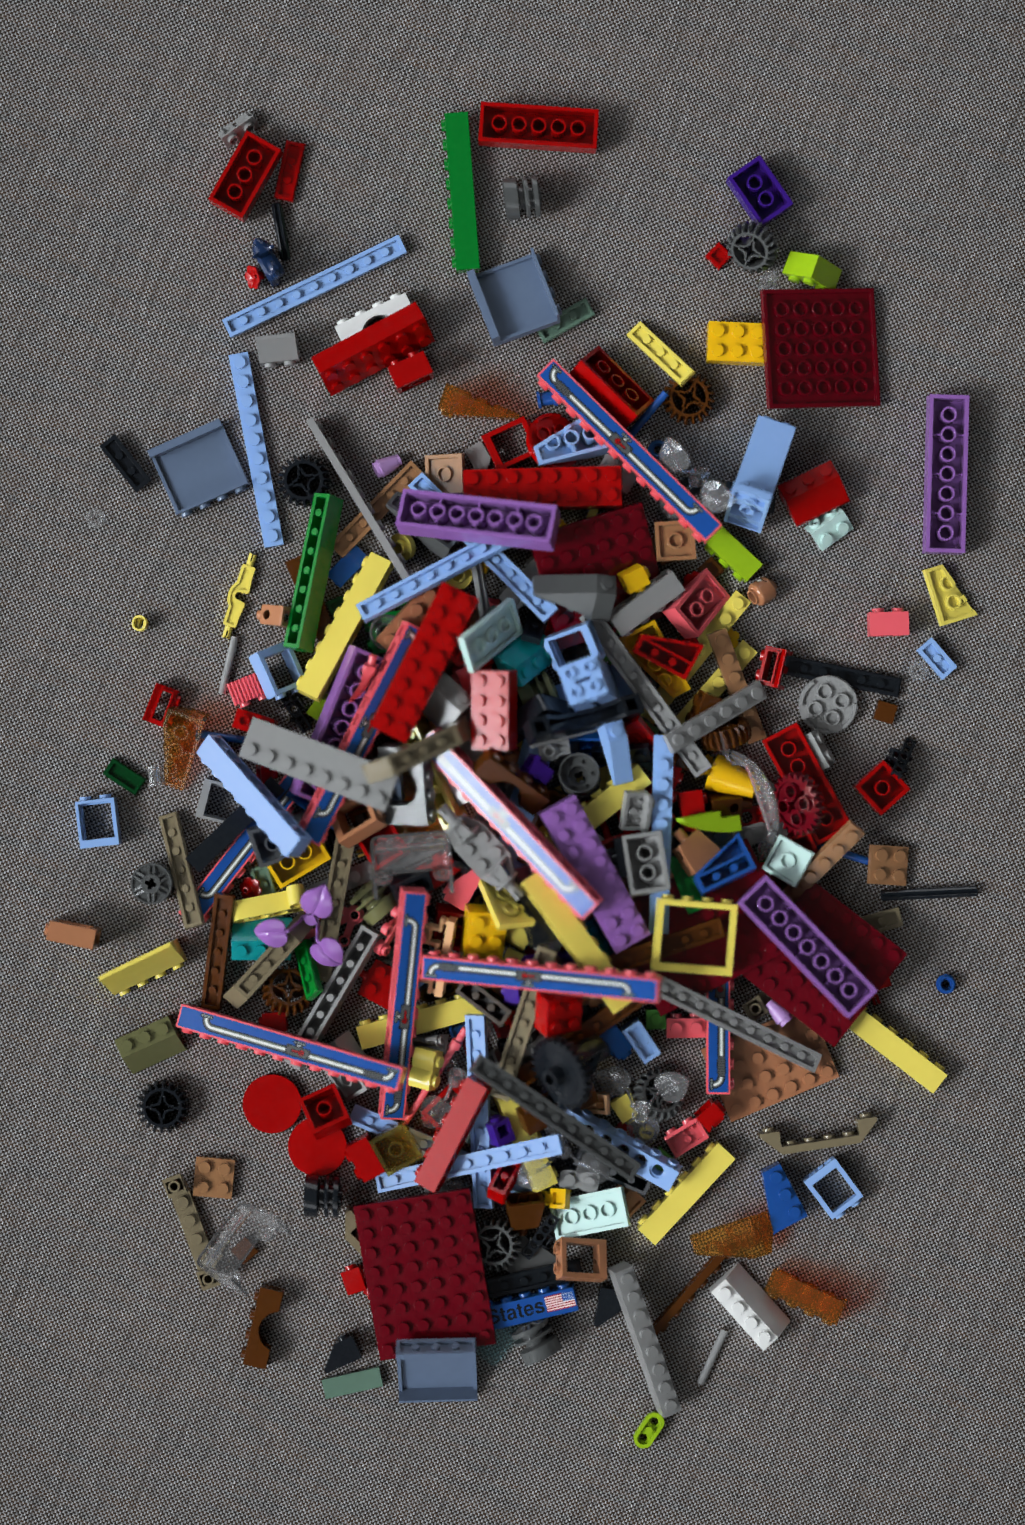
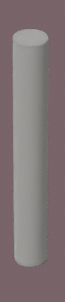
(228, 665)
(712, 1356)

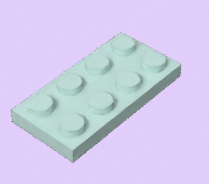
(490, 635)
(592, 1213)

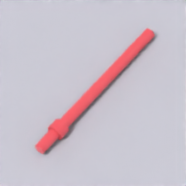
(455, 1045)

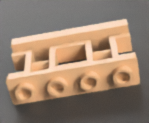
(448, 943)

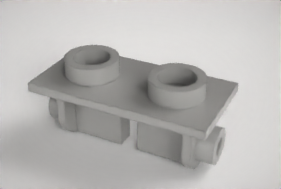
(232, 135)
(436, 1042)

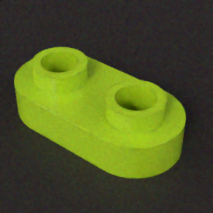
(648, 1428)

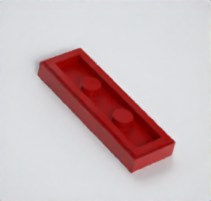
(289, 171)

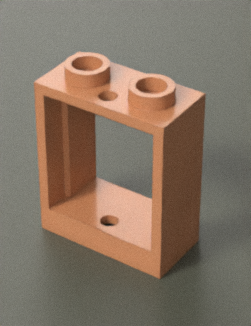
(350, 838)
(73, 933)
(599, 1259)

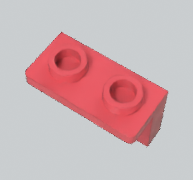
(685, 1137)

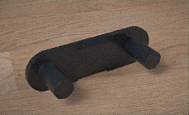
(459, 862)

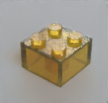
(396, 1148)

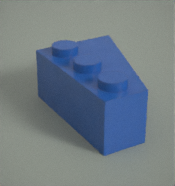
(725, 867)
(781, 1200)

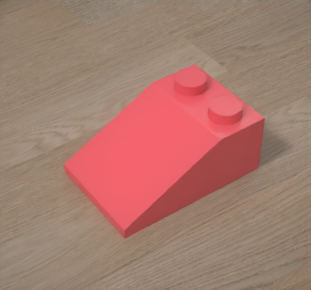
(697, 605)
(463, 889)

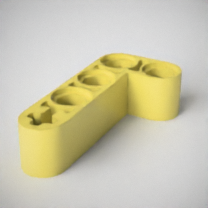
(269, 905)

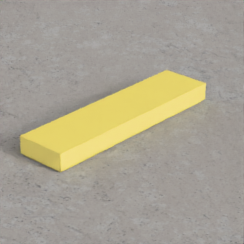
(661, 354)

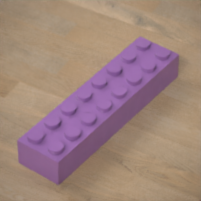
(945, 474)
(478, 519)
(337, 710)
(583, 850)
(806, 946)

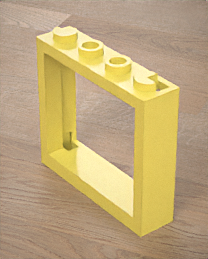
(688, 901)

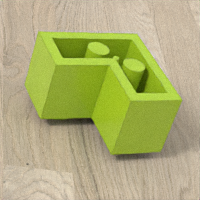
(811, 270)

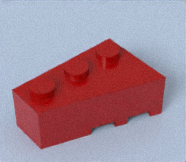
(668, 653)

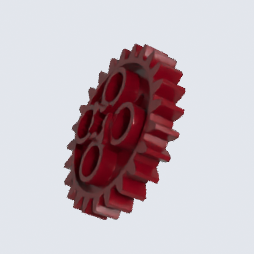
(799, 803)

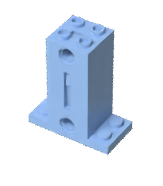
(759, 473)
(590, 683)

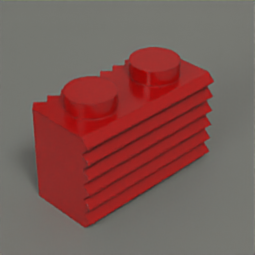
(503, 1182)

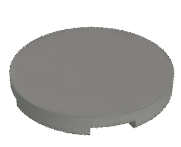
(827, 704)

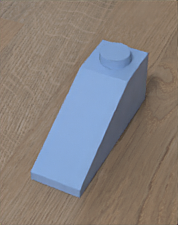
(616, 751)

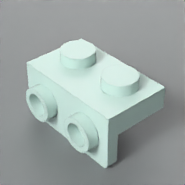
(829, 528)

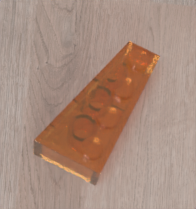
(806, 1296)

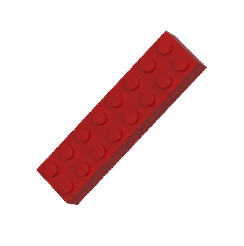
(561, 486)
(424, 662)

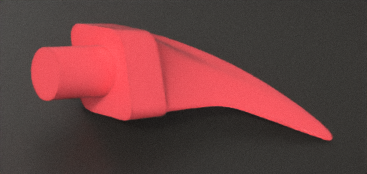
(368, 673)

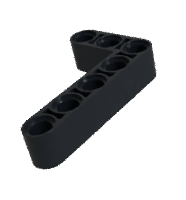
(539, 706)

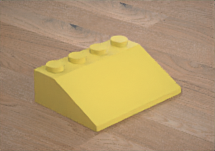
(144, 967)

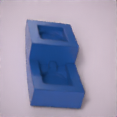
(347, 566)

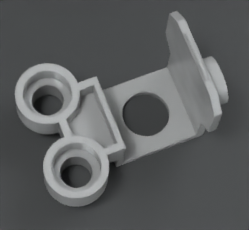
(555, 752)

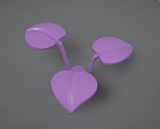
(317, 904)

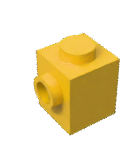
(634, 578)

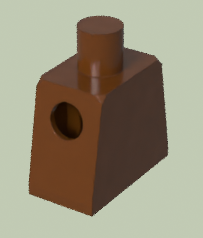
(727, 803)
(524, 1210)

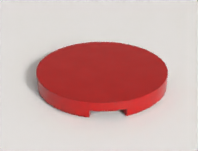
(542, 428)
(272, 1103)
(314, 1155)

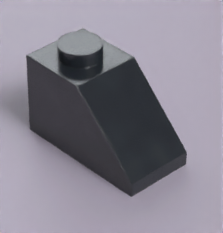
(416, 879)
(607, 1304)
(343, 1352)

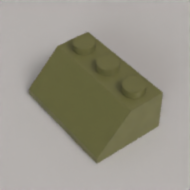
(150, 1044)

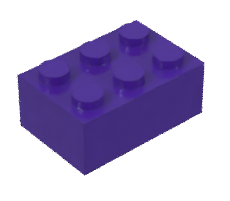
(759, 192)

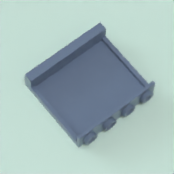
(515, 298)
(199, 468)
(436, 1370)

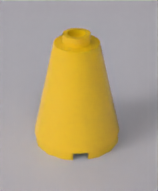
(729, 779)

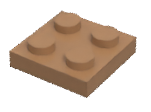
(446, 471)
(673, 542)
(887, 865)
(214, 1177)

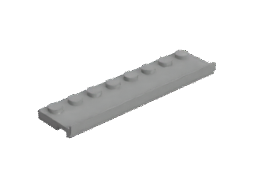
(315, 764)

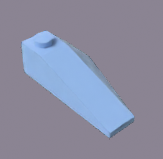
(568, 445)

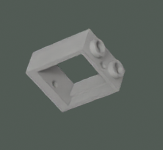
(204, 800)

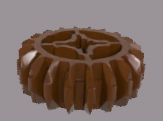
(697, 402)
(727, 736)
(273, 991)

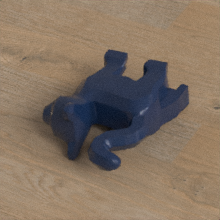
(268, 261)

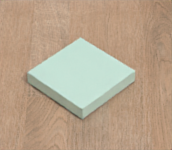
(788, 860)

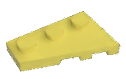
(945, 596)
(504, 909)

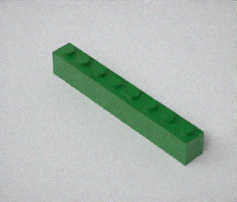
(462, 192)
(313, 572)

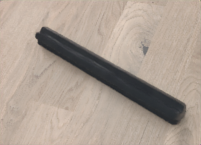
(929, 893)

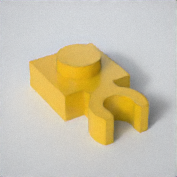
(557, 1198)

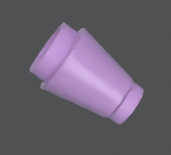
(386, 465)
(778, 1013)

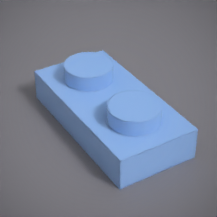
(936, 658)

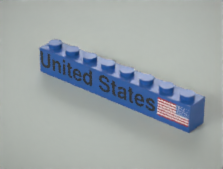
(535, 1305)

